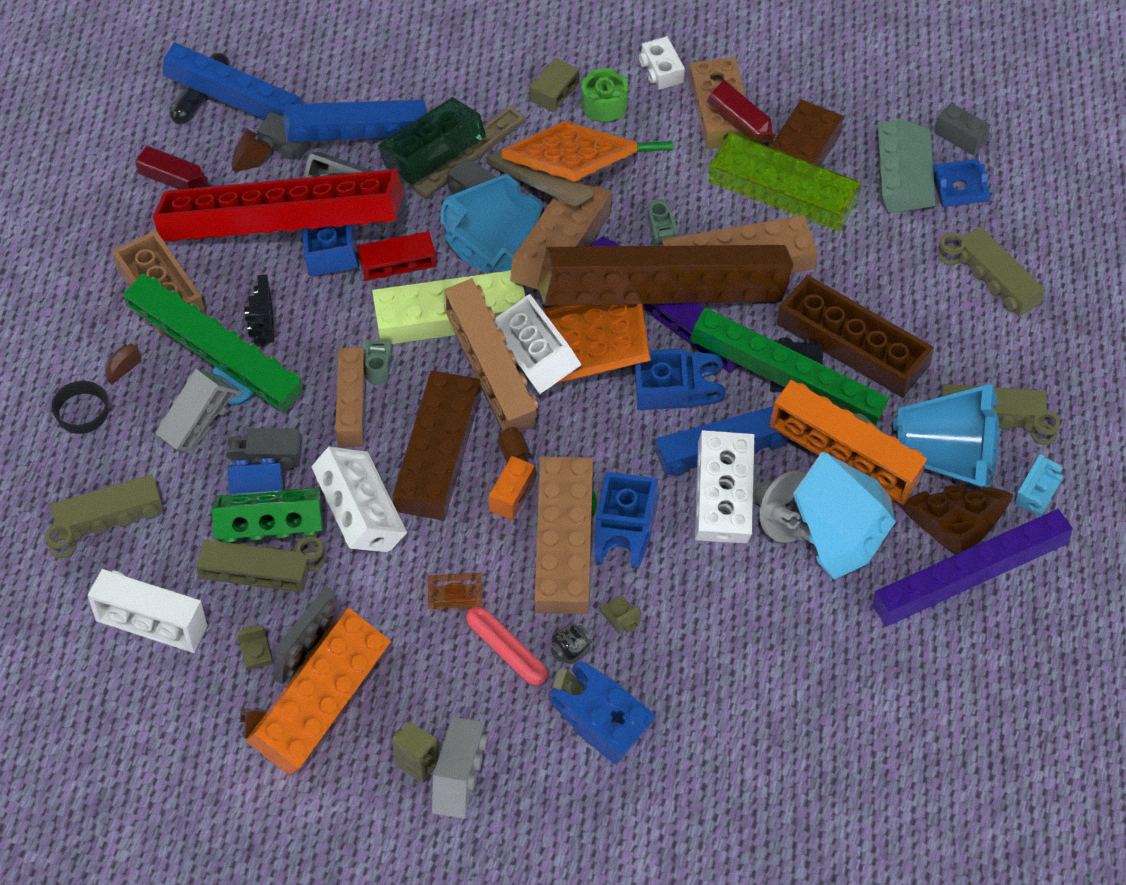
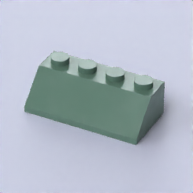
(906, 166)

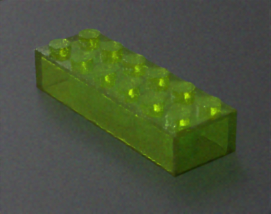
(784, 182)

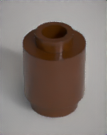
(513, 444)

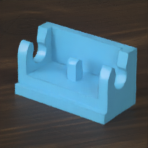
(1039, 486)

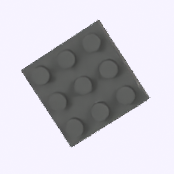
(303, 635)

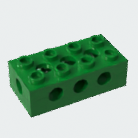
(255, 507)

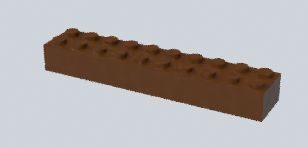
(664, 274)

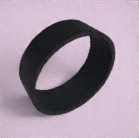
(77, 388)

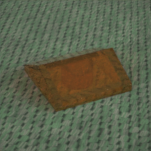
(454, 594)

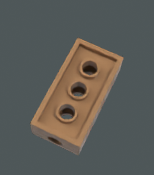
(703, 79)

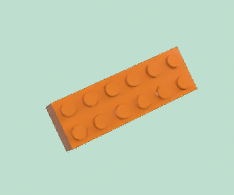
(836, 431)
(318, 691)

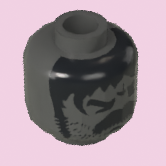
(570, 643)

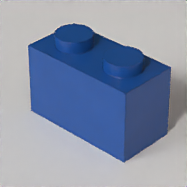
(255, 477)

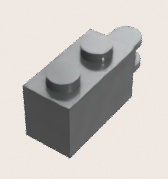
(267, 442)

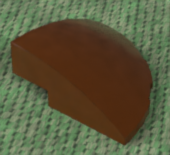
(958, 515)

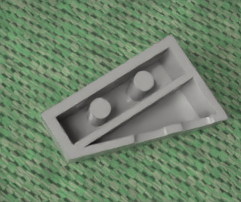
(195, 408)
(457, 767)

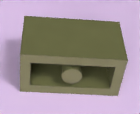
(554, 85)
(415, 751)

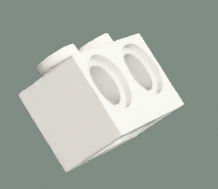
(662, 63)

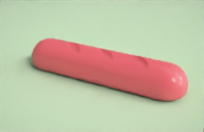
(507, 646)

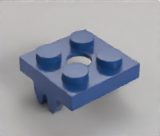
(967, 171)

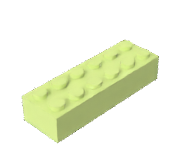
(418, 309)

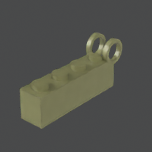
(996, 268)
(1019, 409)
(102, 510)
(259, 565)

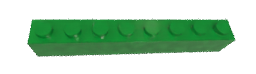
(213, 342)
(783, 364)

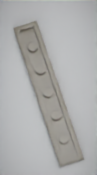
(496, 131)
(559, 187)

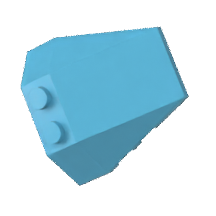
(844, 513)

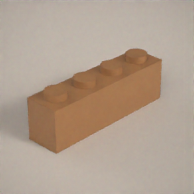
(350, 397)

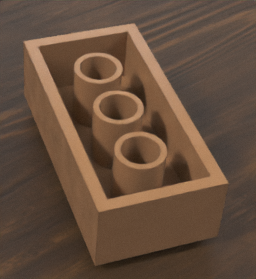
(154, 259)

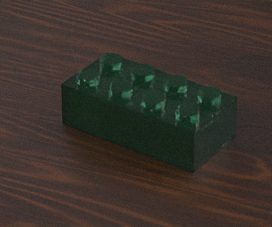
(432, 140)

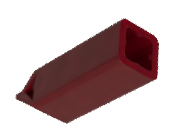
(741, 113)
(170, 169)

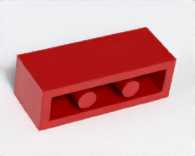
(397, 256)

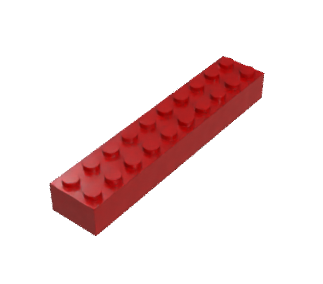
(279, 205)

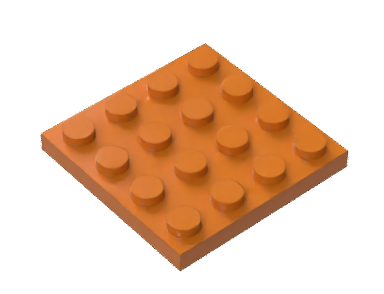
(569, 151)
(602, 336)

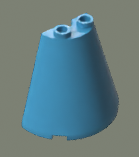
(489, 222)
(954, 434)

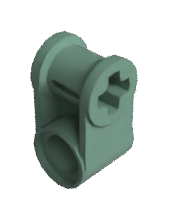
(661, 221)
(377, 360)

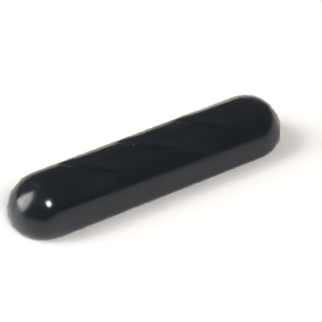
(191, 99)

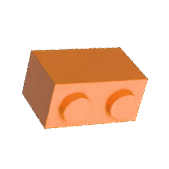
(512, 488)

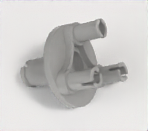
(778, 508)

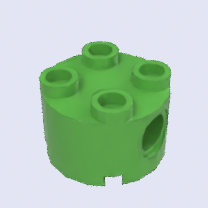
(604, 95)

